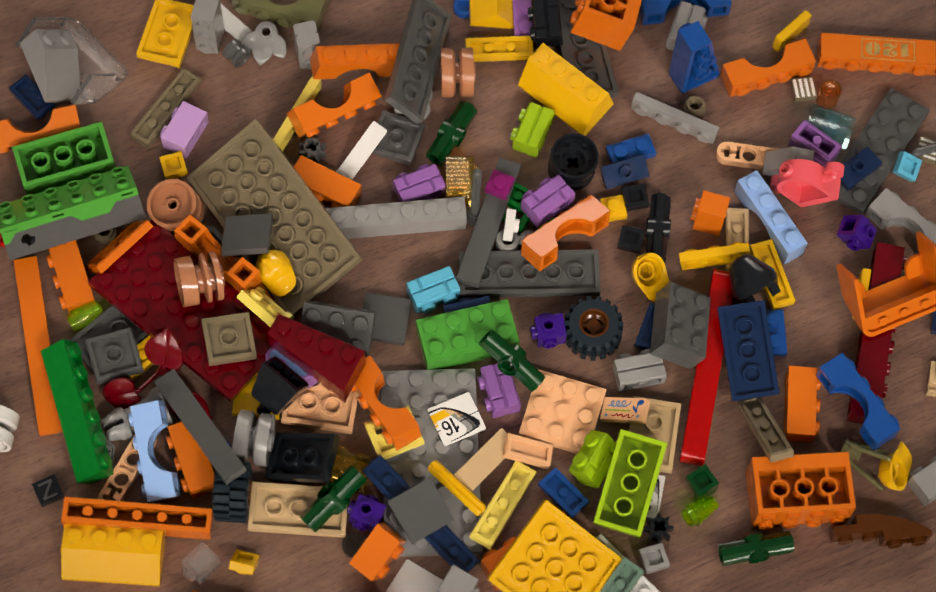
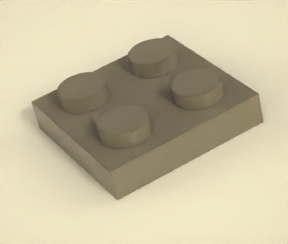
(228, 339)

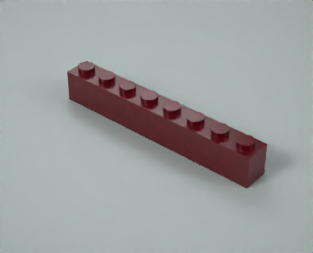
(874, 351)

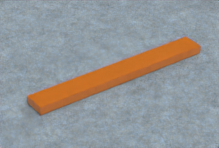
(36, 339)

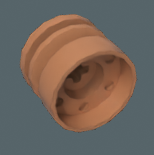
(199, 279)

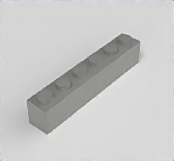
(401, 217)

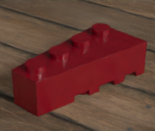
(318, 354)

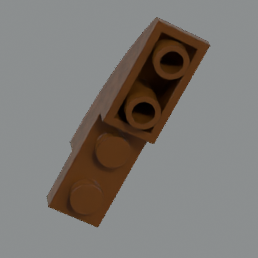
(889, 529)

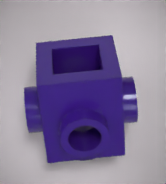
(856, 232)
(548, 330)
(366, 512)

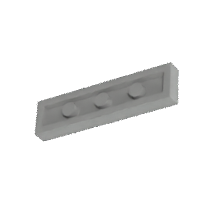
(675, 118)

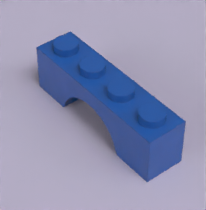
(656, 10)
(840, 376)

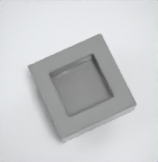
(654, 558)

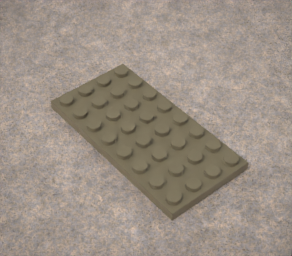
(257, 178)

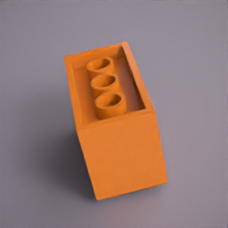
(605, 20)
(800, 490)

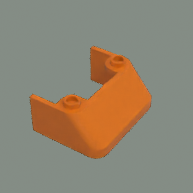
(896, 300)

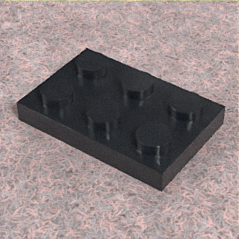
(302, 457)

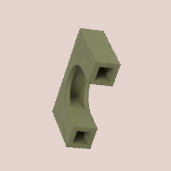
(284, 14)

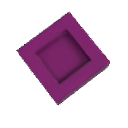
(499, 185)

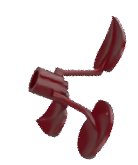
(160, 350)

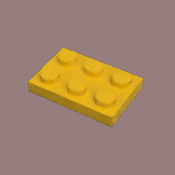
(167, 33)

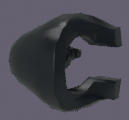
(750, 276)

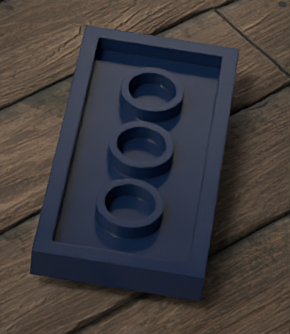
(748, 350)

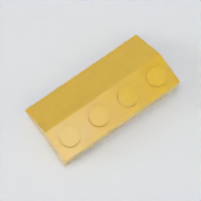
(564, 89)
(112, 555)

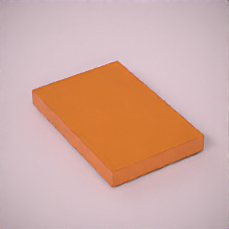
(118, 246)

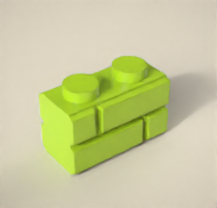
(532, 130)
(593, 459)

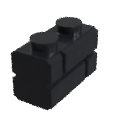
(547, 23)

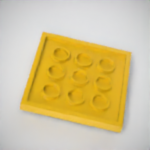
(554, 557)

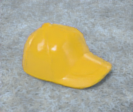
(276, 272)
(649, 274)
(895, 472)

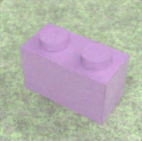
(184, 129)

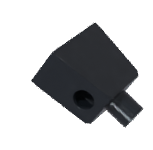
(276, 387)

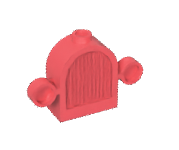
(808, 182)

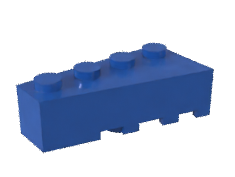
(692, 58)

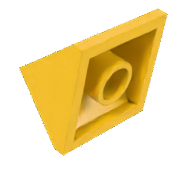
(491, 13)

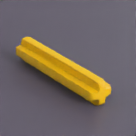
(456, 487)

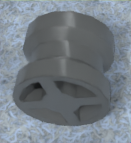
(236, 53)

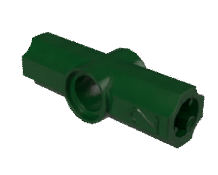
(451, 133)
(511, 360)
(333, 498)
(756, 548)

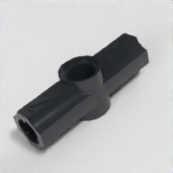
(658, 225)

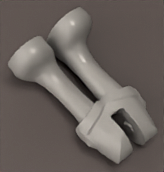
(118, 419)

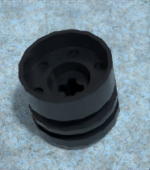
(577, 151)

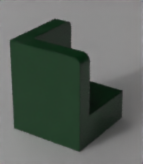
(702, 482)

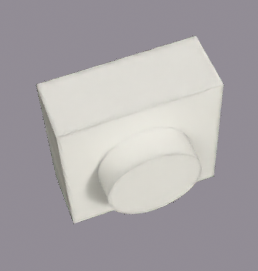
(511, 225)

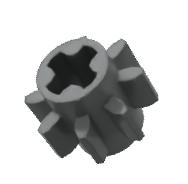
(315, 145)

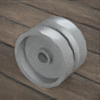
(254, 439)

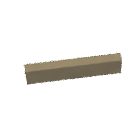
(161, 111)
(765, 429)

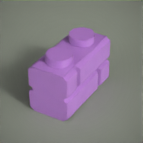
(812, 138)
(419, 185)
(547, 200)
(499, 391)

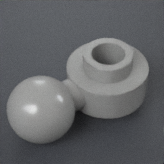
(516, 240)

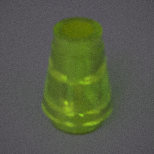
(84, 315)
(699, 511)

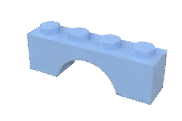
(758, 197)
(148, 422)

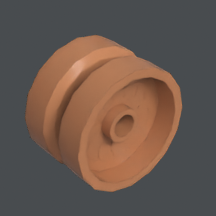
(457, 72)
(172, 203)

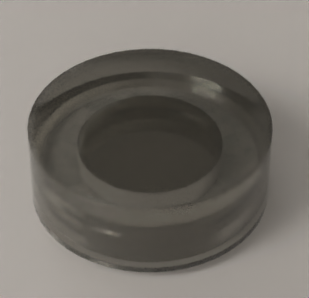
(351, 543)

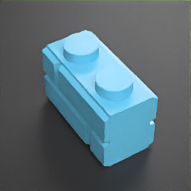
(433, 290)

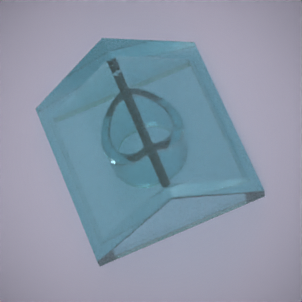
(833, 124)

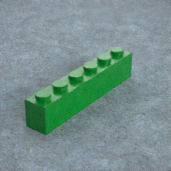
(77, 412)

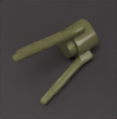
(855, 450)

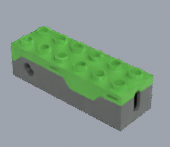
(69, 212)

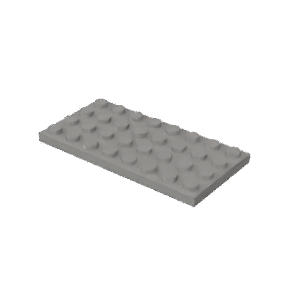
(422, 391)

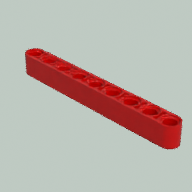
(706, 377)

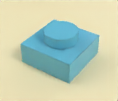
(907, 166)

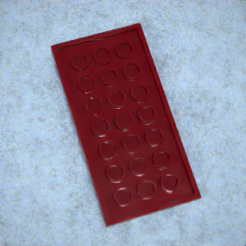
(147, 293)

